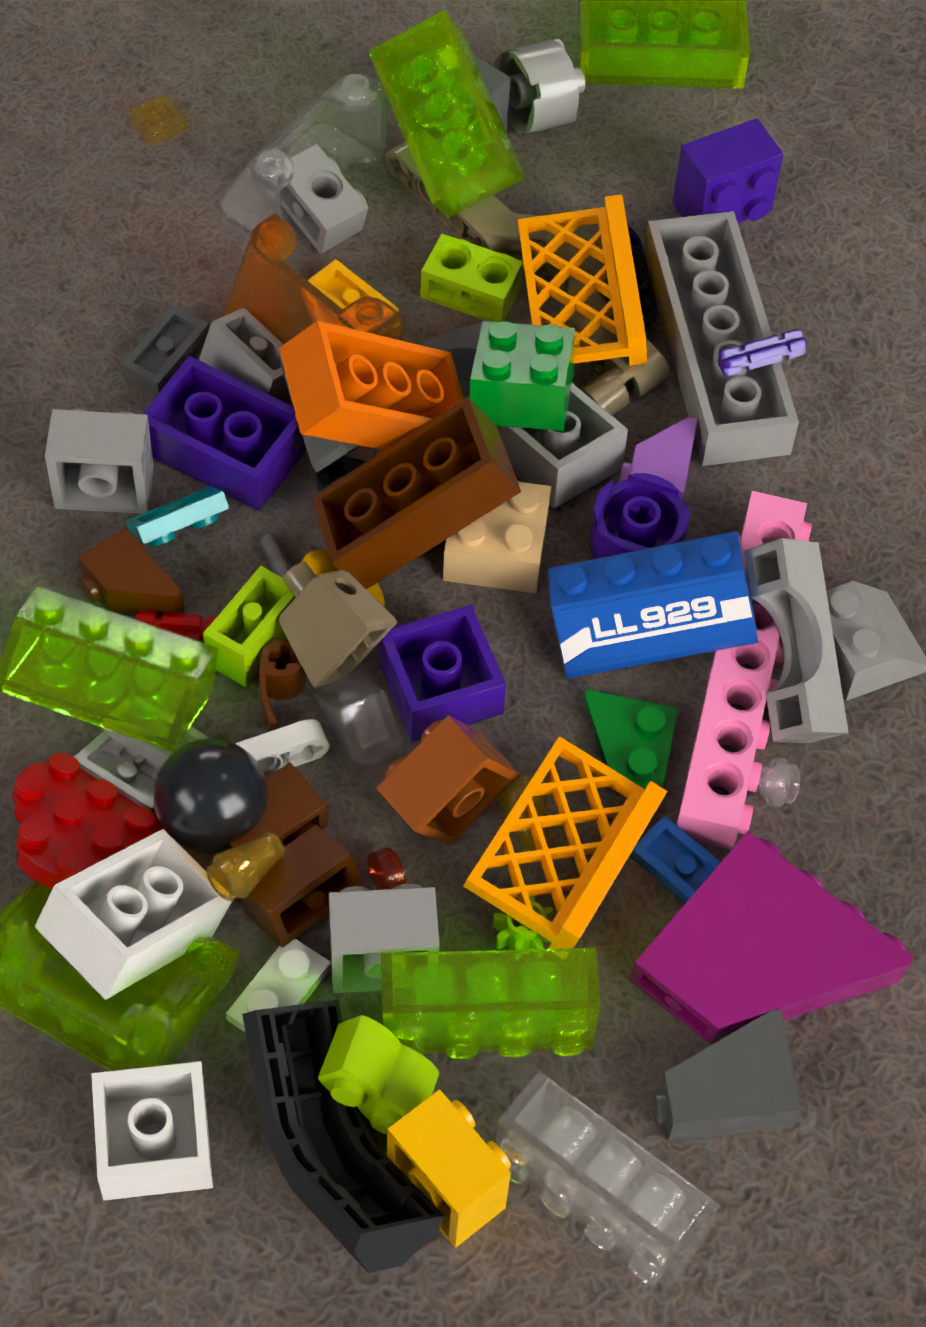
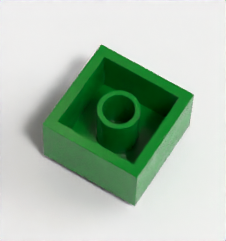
(523, 374)

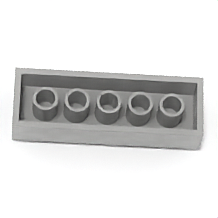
(708, 305)

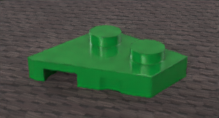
(632, 735)

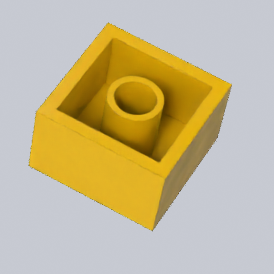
(451, 1164)

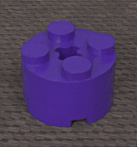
(637, 516)

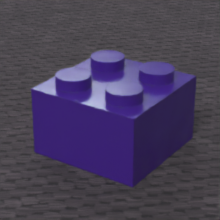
(729, 173)
(441, 670)

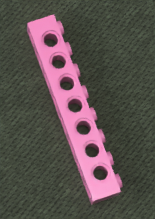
(703, 813)

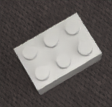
(131, 913)

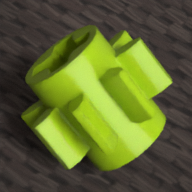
(520, 937)

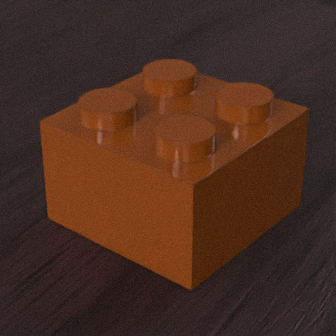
(447, 780)

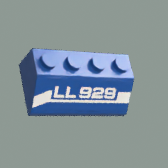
(652, 605)

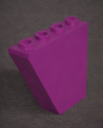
(762, 943)

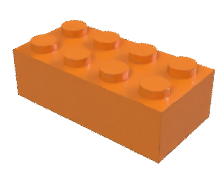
(365, 384)

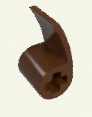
(277, 682)

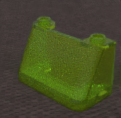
(127, 1031)

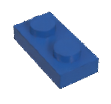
(674, 858)

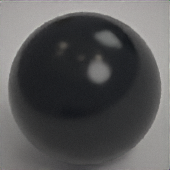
(209, 794)

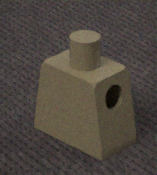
(331, 622)

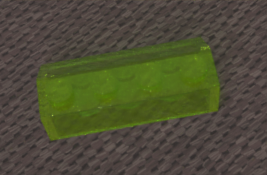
(106, 669)

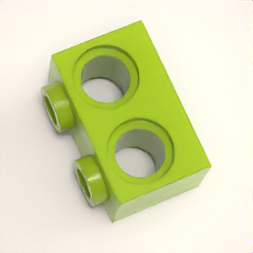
(471, 279)

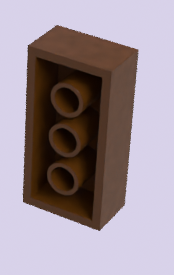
(415, 494)

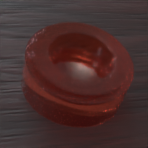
(385, 869)

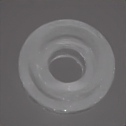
(779, 782)

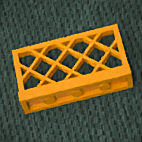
(618, 270)
(596, 875)

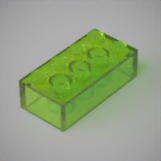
(663, 42)
(446, 114)
(491, 1000)

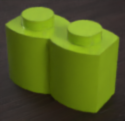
(376, 1072)

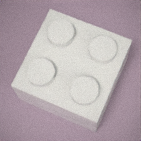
(151, 1131)

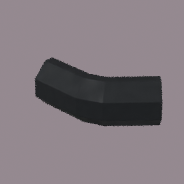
(327, 1145)

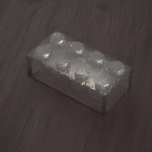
(604, 1181)

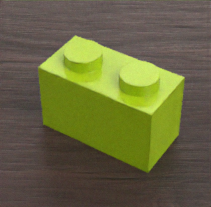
(249, 625)

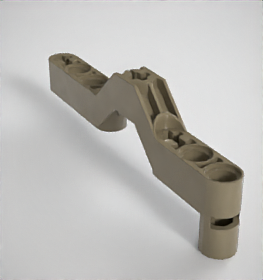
(496, 229)

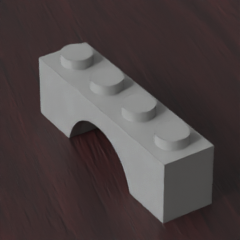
(791, 586)

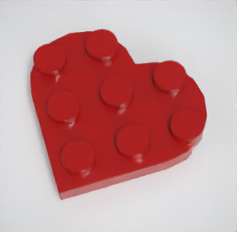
(72, 820)

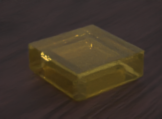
(158, 119)

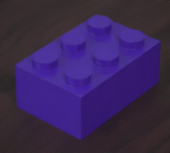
(224, 433)

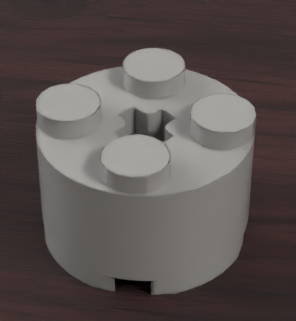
(541, 86)

